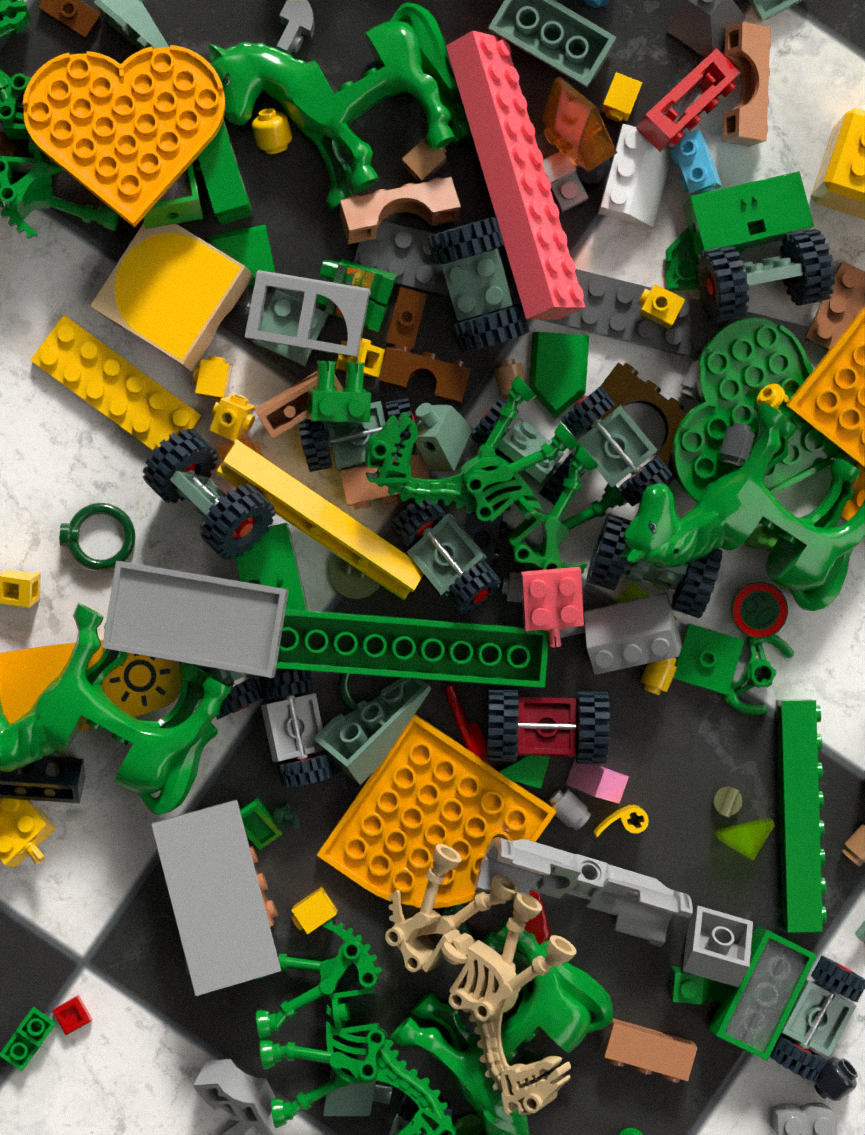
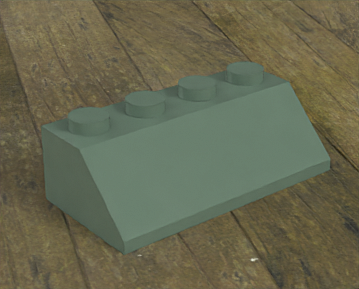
(555, 36)

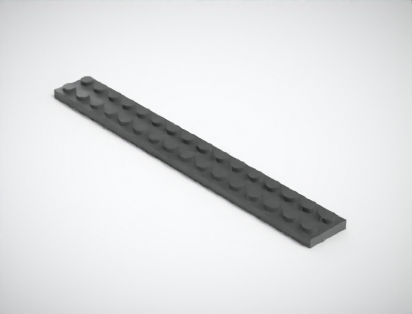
(608, 301)

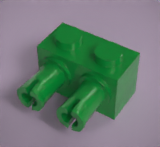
(344, 405)

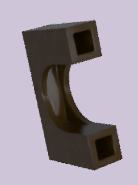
(627, 388)

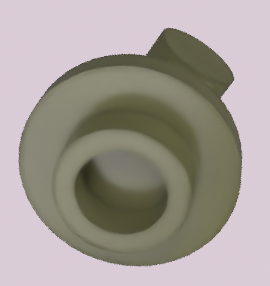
(727, 801)

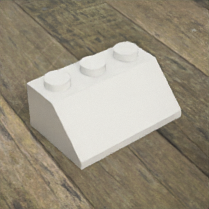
(635, 179)

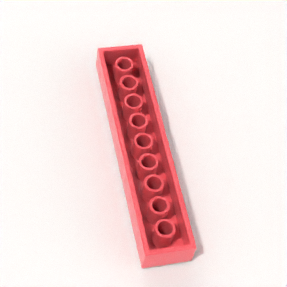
(515, 176)

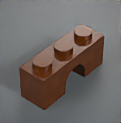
(401, 365)

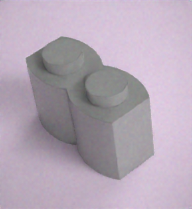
(803, 1120)

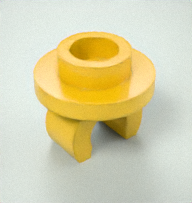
(772, 395)

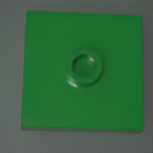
(708, 659)

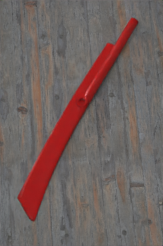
(476, 743)

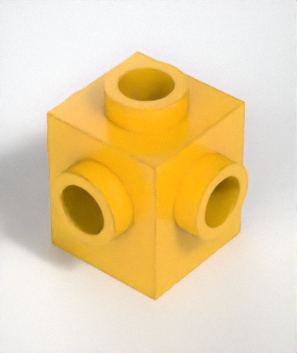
(369, 354)
(232, 417)

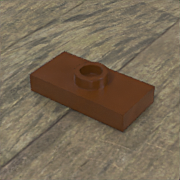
(72, 14)
(406, 318)

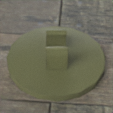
(350, 580)

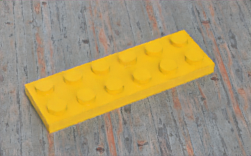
(113, 384)

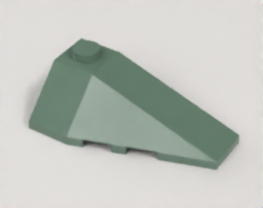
(132, 22)
(367, 734)

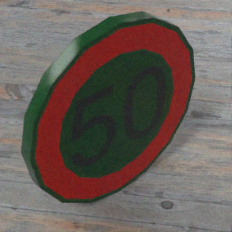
(759, 610)

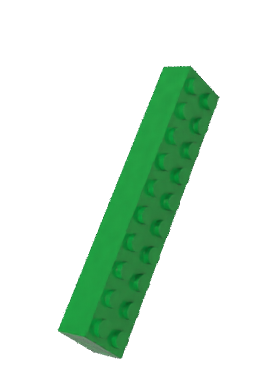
(413, 648)

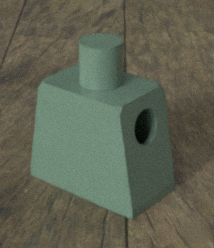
(441, 436)
(355, 1098)

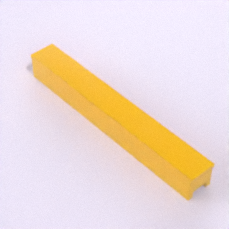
(322, 520)

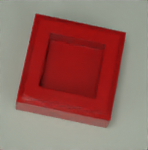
(72, 1015)

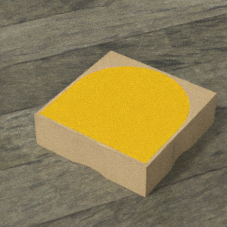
(172, 291)

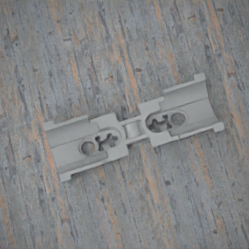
(637, 900)

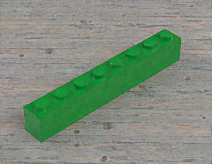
(800, 815)

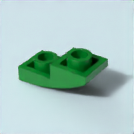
(27, 1039)

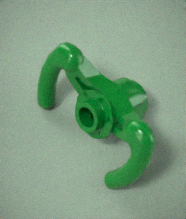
(748, 676)

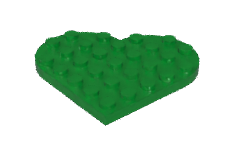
(729, 377)

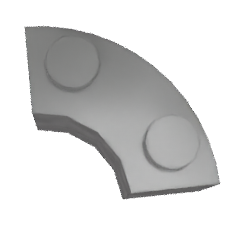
(234, 1091)

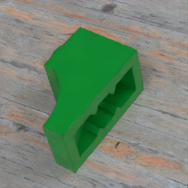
(693, 988)

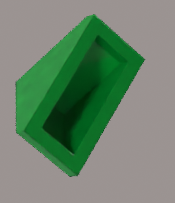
(526, 770)
(259, 824)

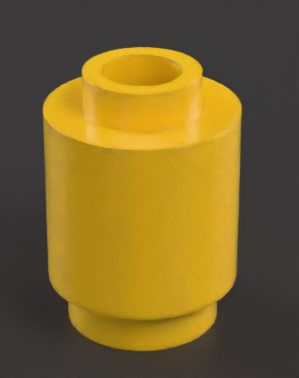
(659, 675)

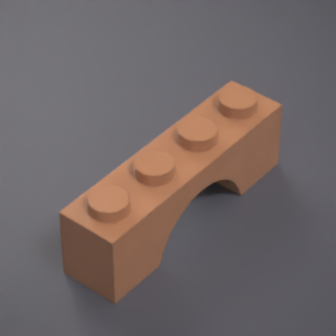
(749, 50)
(433, 201)

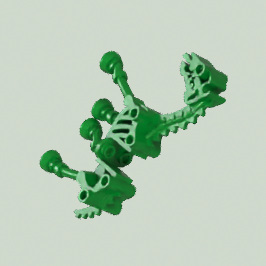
(35, 188)
(494, 488)
(380, 1060)

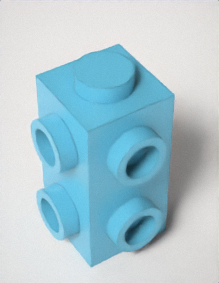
(696, 164)

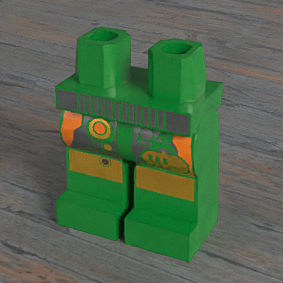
(359, 275)

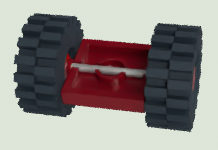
(547, 726)

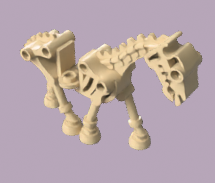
(487, 980)

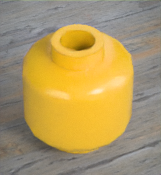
(271, 131)

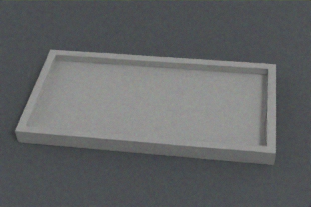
(195, 619)
(216, 897)

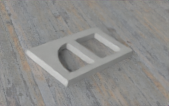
(349, 299)

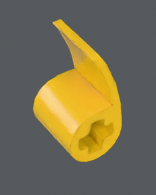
(624, 814)

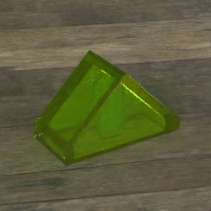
(746, 837)

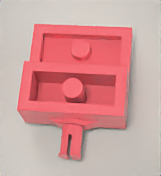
(552, 601)

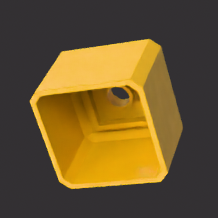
(842, 170)

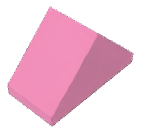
(597, 781)

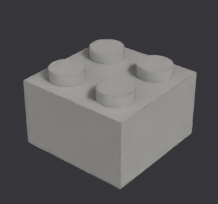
(718, 946)

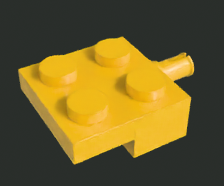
(22, 831)

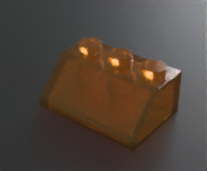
(576, 127)

